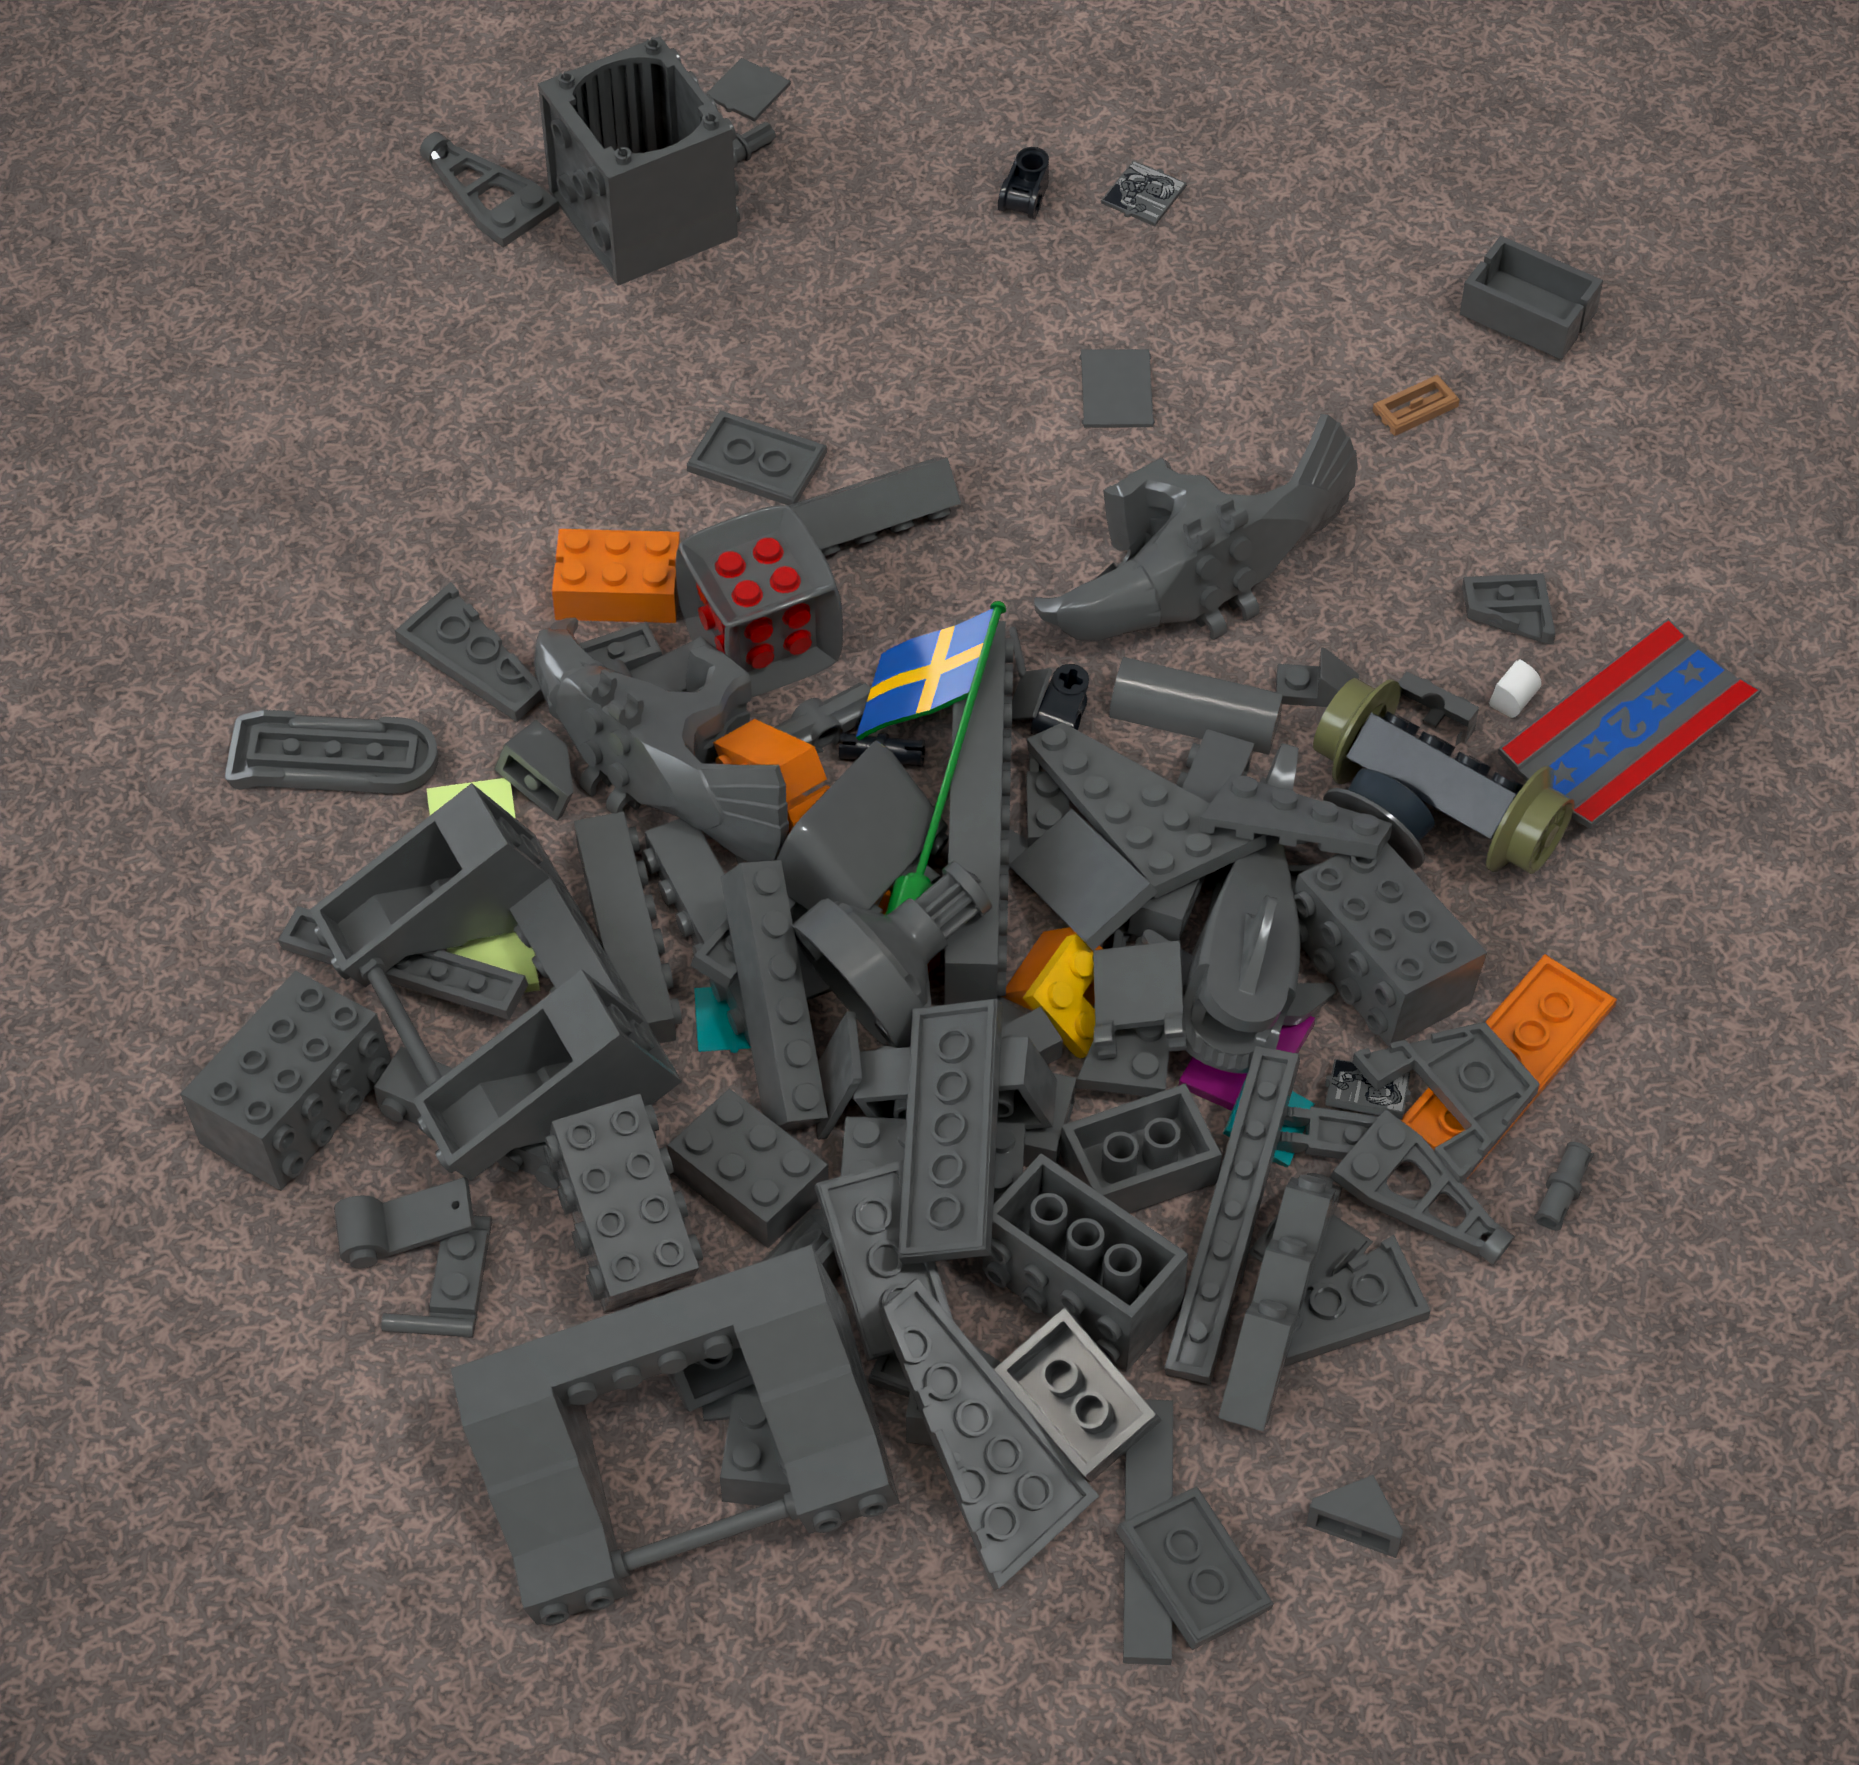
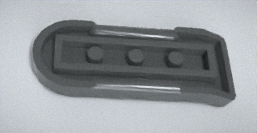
(330, 753)

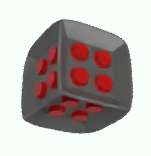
(762, 596)

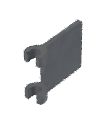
(1137, 990)

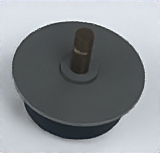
(1392, 802)

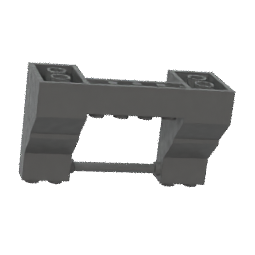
(475, 877)
(539, 1455)

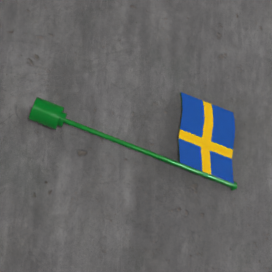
(919, 681)

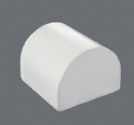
(1515, 689)

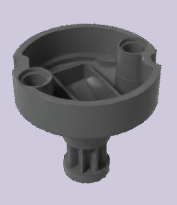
(881, 960)

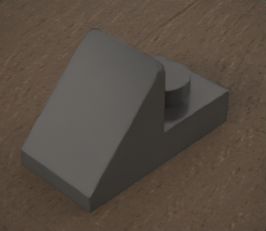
(1313, 684)

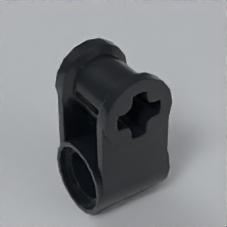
(1026, 182)
(1063, 699)

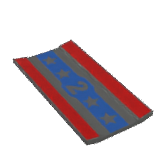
(1629, 722)

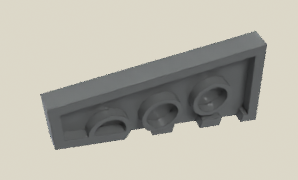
(462, 647)
(1293, 818)

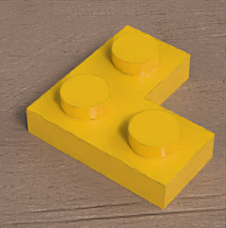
(1061, 991)

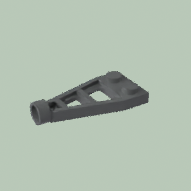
(507, 220)
(1376, 1158)

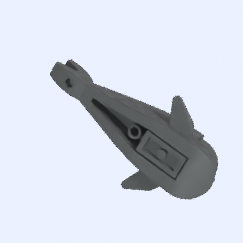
(1248, 956)

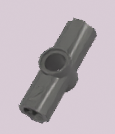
(825, 721)

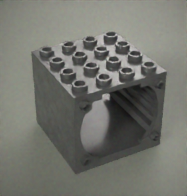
(640, 159)

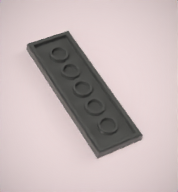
(951, 1132)

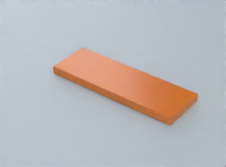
(1541, 1025)

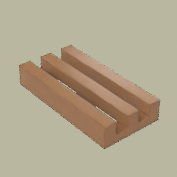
(1420, 409)

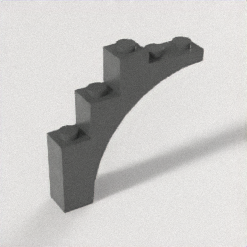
(1278, 1299)

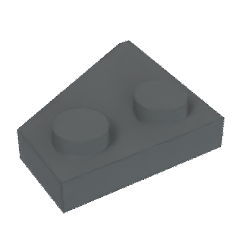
(1511, 604)

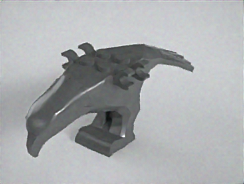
(1204, 543)
(661, 741)

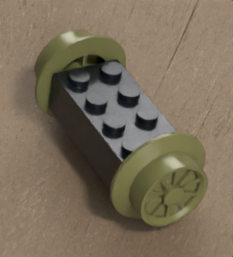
(1519, 818)

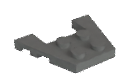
(1470, 1076)

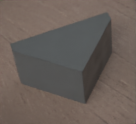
(1359, 1516)

